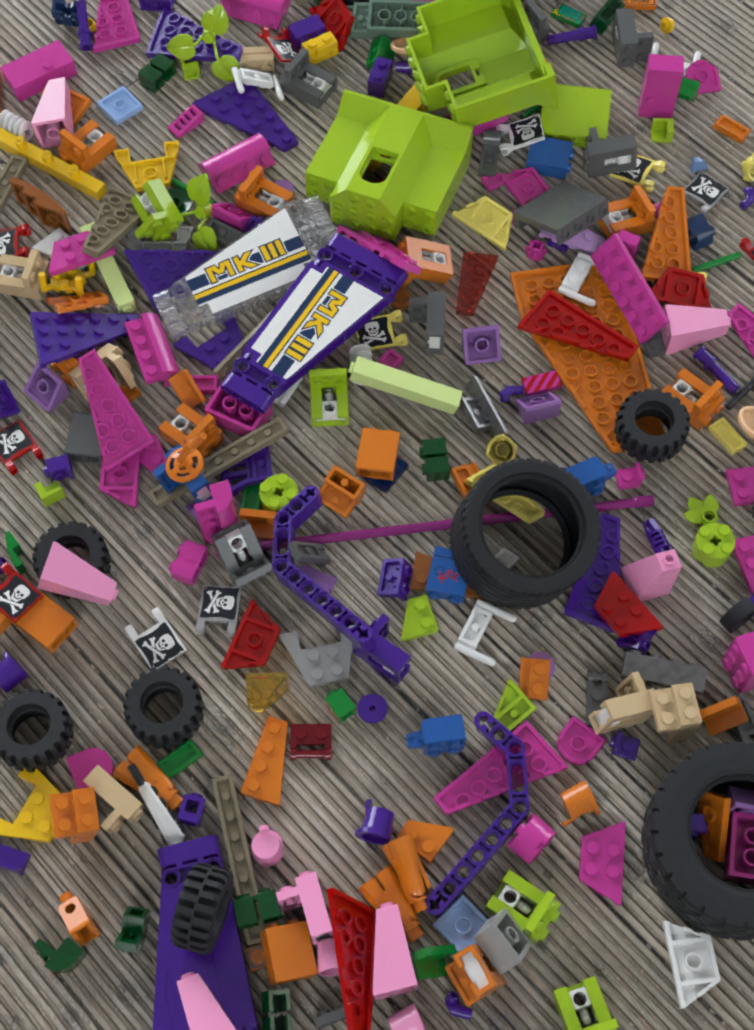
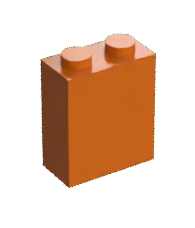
(377, 453)
(47, 624)
(288, 952)

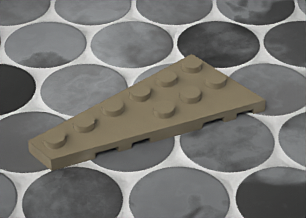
(111, 223)

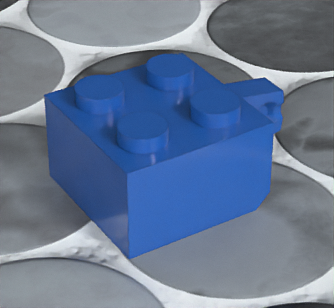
(593, 474)
(439, 736)

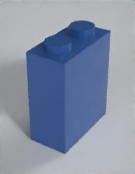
(551, 157)

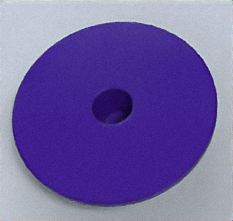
(372, 708)

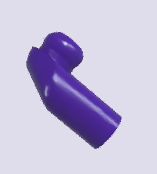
(749, 198)
(508, 391)
(455, 1007)

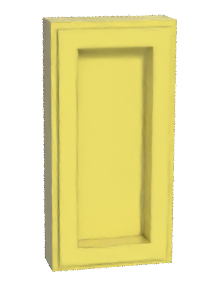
(727, 436)

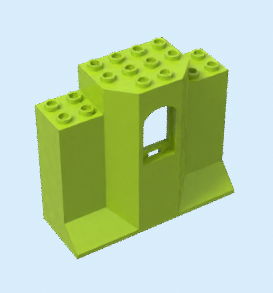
(484, 38)
(426, 158)

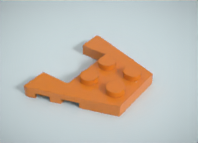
(67, 303)

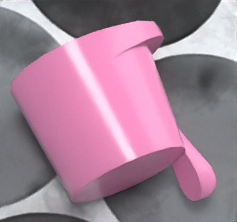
(267, 847)
(327, 958)
(406, 1019)

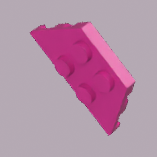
(68, 254)
(122, 481)
(603, 861)

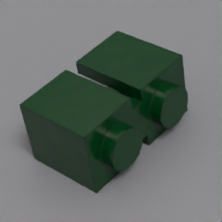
(606, 15)
(159, 67)
(435, 459)
(246, 911)
(272, 1004)

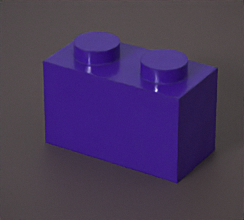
(305, 30)
(380, 77)

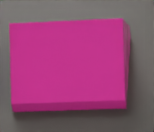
(230, 215)

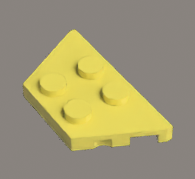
(487, 220)

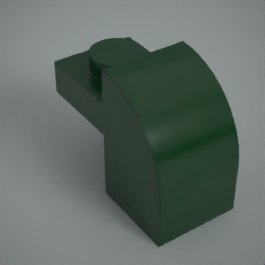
(133, 930)
(62, 960)

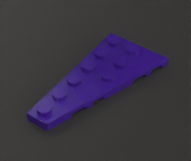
(588, 588)

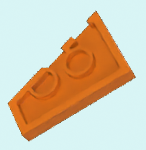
(716, 814)

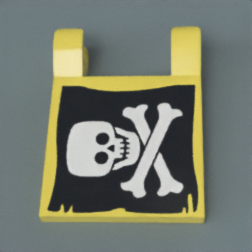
(638, 176)
(379, 332)

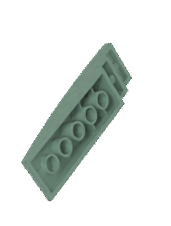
(385, 17)

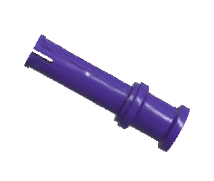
(84, 32)
(580, 34)
(710, 363)

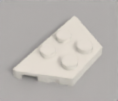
(691, 962)

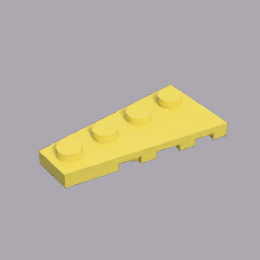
(520, 506)

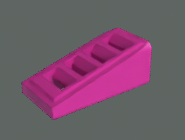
(196, 118)

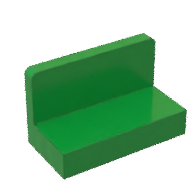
(381, 48)
(688, 89)
(430, 961)

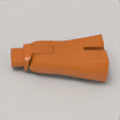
(151, 774)
(403, 858)
(386, 889)

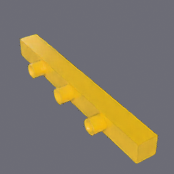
(52, 165)

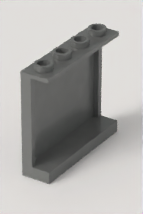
(562, 211)

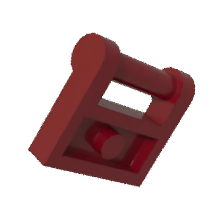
(310, 736)

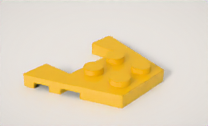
(144, 170)
(34, 819)

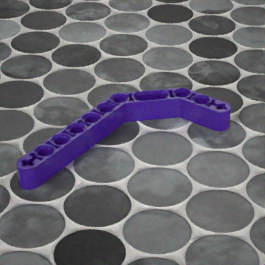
(307, 503)
(494, 830)

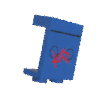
(444, 578)

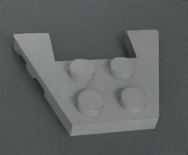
(184, 236)
(322, 663)

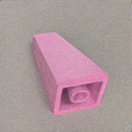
(53, 113)
(692, 326)
(652, 575)
(74, 577)
(392, 960)
(201, 1006)

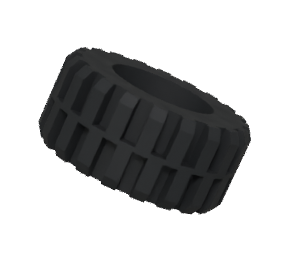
(657, 405)
(72, 536)
(156, 683)
(47, 749)
(202, 908)

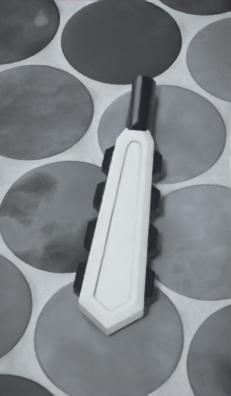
(163, 818)

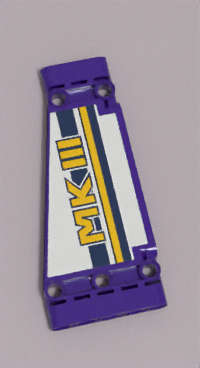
(313, 320)

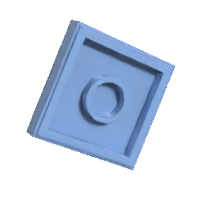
(120, 105)
(460, 923)

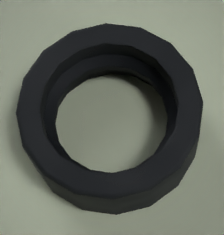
(737, 615)

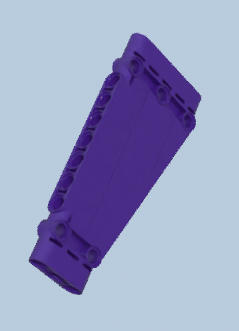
(221, 970)

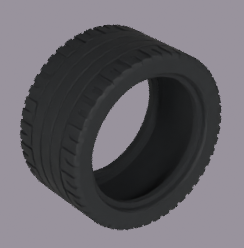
(561, 496)

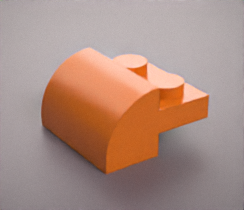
(342, 491)

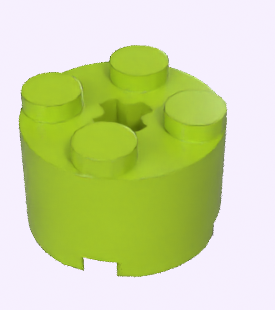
(277, 486)
(713, 544)

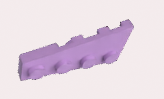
(586, 240)

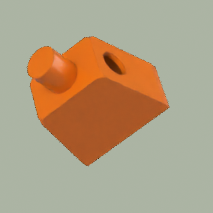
(77, 919)

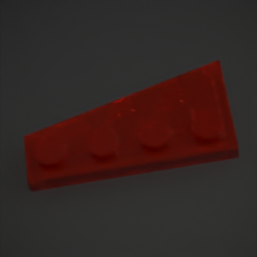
(473, 281)

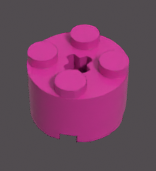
(531, 838)

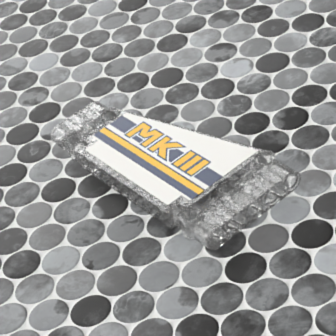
(249, 270)

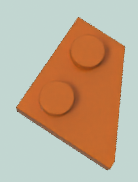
(427, 837)

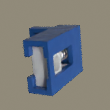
(198, 487)

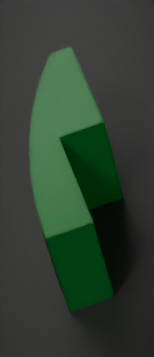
(14, 551)

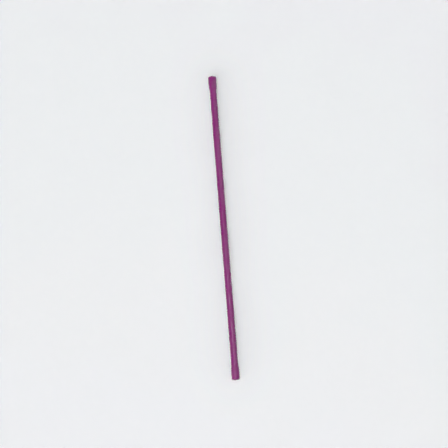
(637, 502)

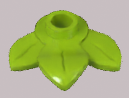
(699, 510)

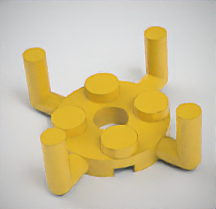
(69, 281)

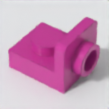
(630, 477)

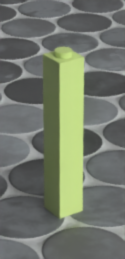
(114, 281)
(405, 385)

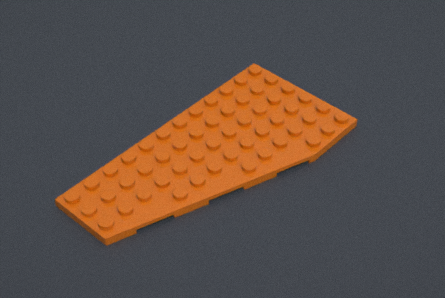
(592, 379)

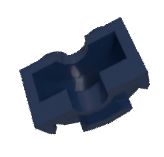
(64, 13)
(699, 232)

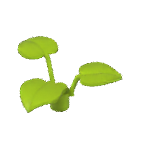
(214, 22)
(199, 191)

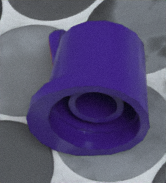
(10, 673)
(376, 825)

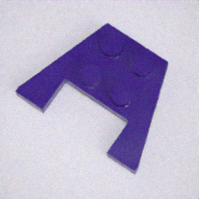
(215, 349)

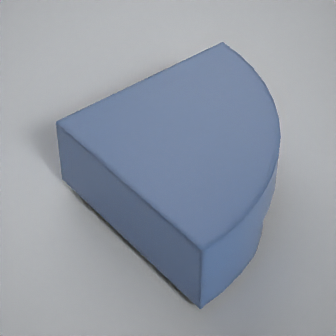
(697, 164)

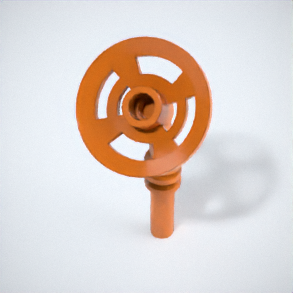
(184, 460)

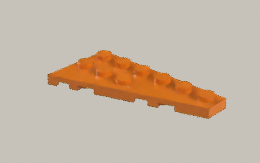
(670, 237)

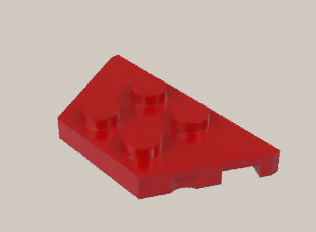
(336, 19)
(682, 288)
(624, 610)
(252, 640)

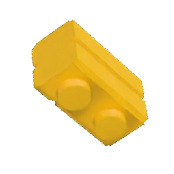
(321, 47)

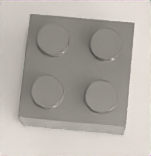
(502, 941)

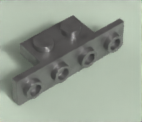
(480, 409)

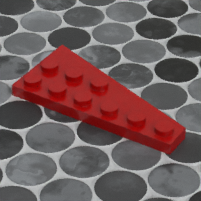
(564, 322)
(354, 945)

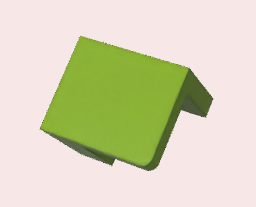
(190, 70)
(662, 130)
(50, 493)

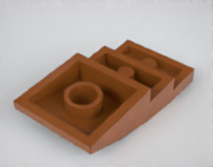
(41, 205)

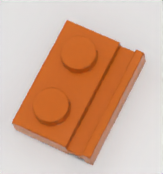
(460, 475)
(534, 678)

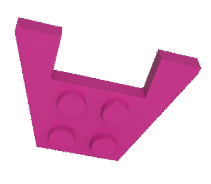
(522, 184)

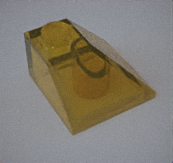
(265, 689)

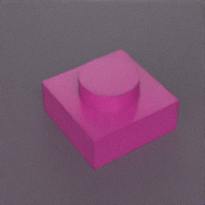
(391, 359)

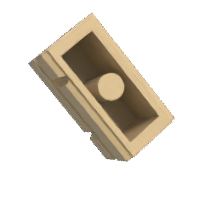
(258, 58)

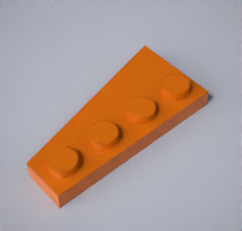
(267, 766)

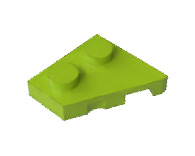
(418, 619)
(513, 706)

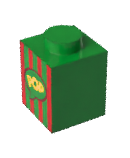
(340, 705)

